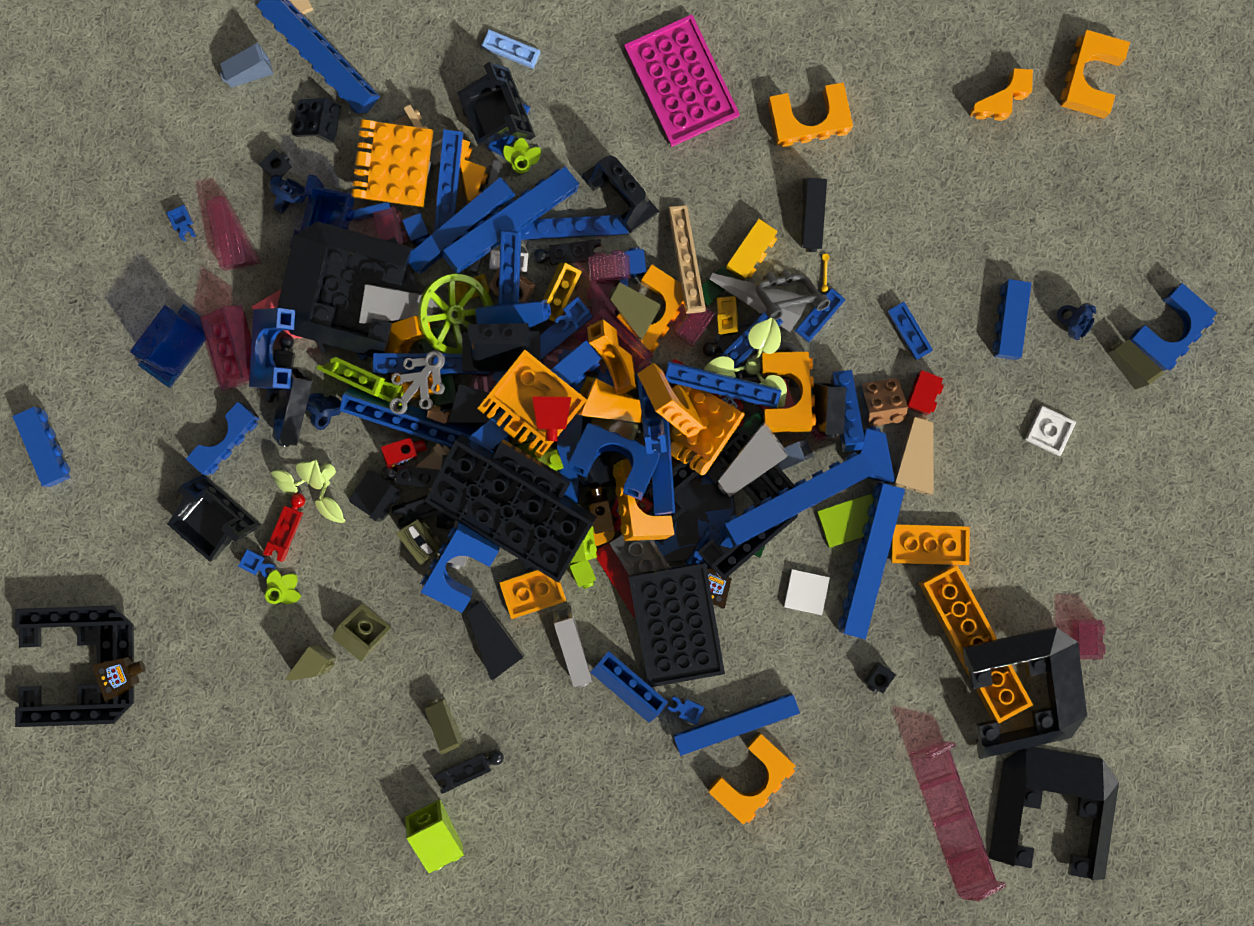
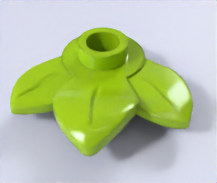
(521, 153)
(284, 586)

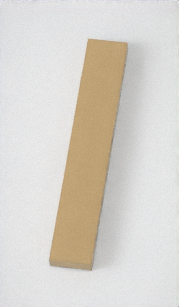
(686, 259)

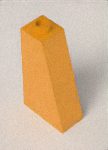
(607, 404)

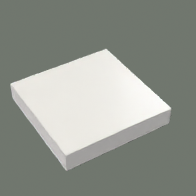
(1050, 430)
(806, 592)

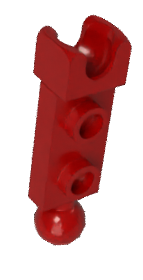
(285, 528)

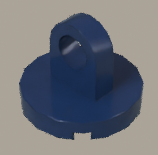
(286, 192)
(1080, 321)
(322, 407)

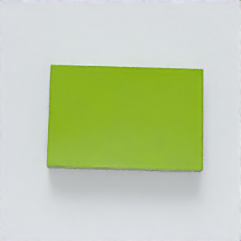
(845, 520)

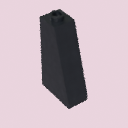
(813, 213)
(466, 404)
(291, 408)
(493, 640)

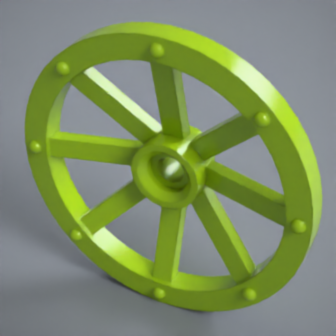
(458, 310)

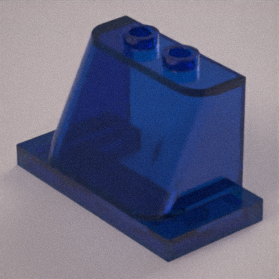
(326, 206)
(170, 343)

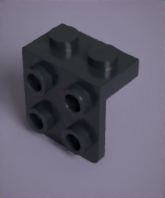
(316, 118)
(375, 496)

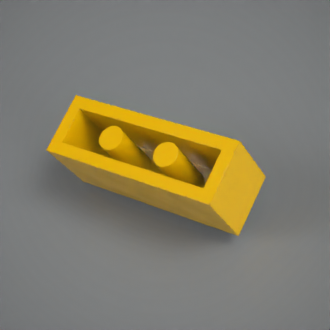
(752, 250)
(561, 289)

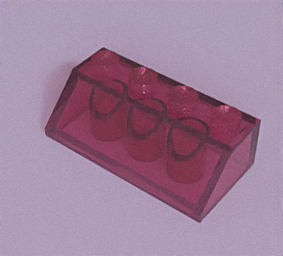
(229, 345)

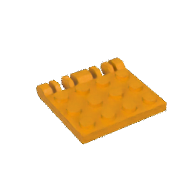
(395, 165)
(515, 395)
(719, 424)

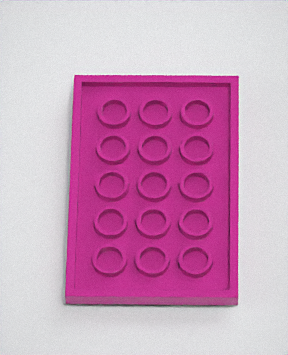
(681, 80)

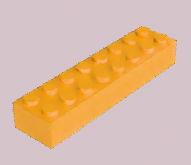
(967, 625)

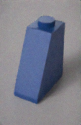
(878, 455)

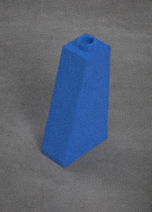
(520, 312)

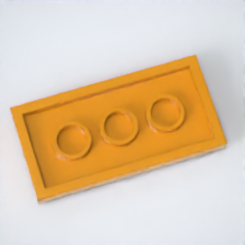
(930, 544)

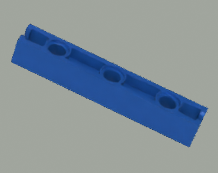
(465, 220)
(652, 421)
(736, 724)

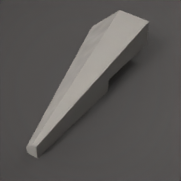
(746, 292)

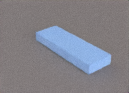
(510, 49)

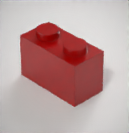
(924, 393)

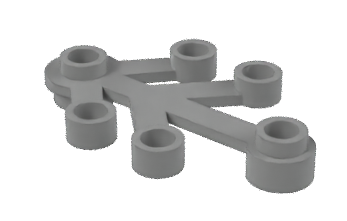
(420, 381)

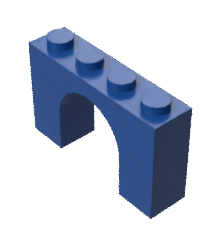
(1195, 317)
(266, 326)
(597, 441)
(461, 543)

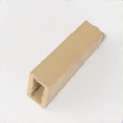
(916, 459)

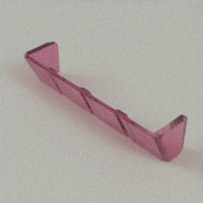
(954, 822)

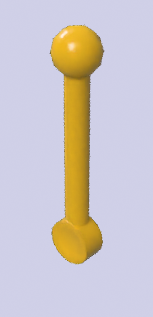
(825, 257)

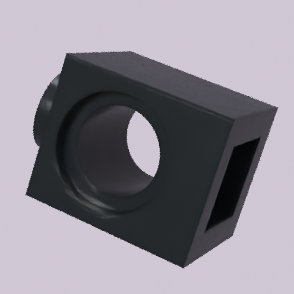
(268, 162)
(887, 675)

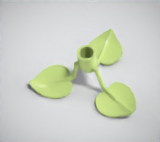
(762, 336)
(316, 477)

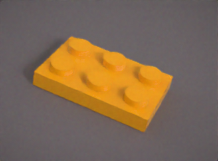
(531, 593)

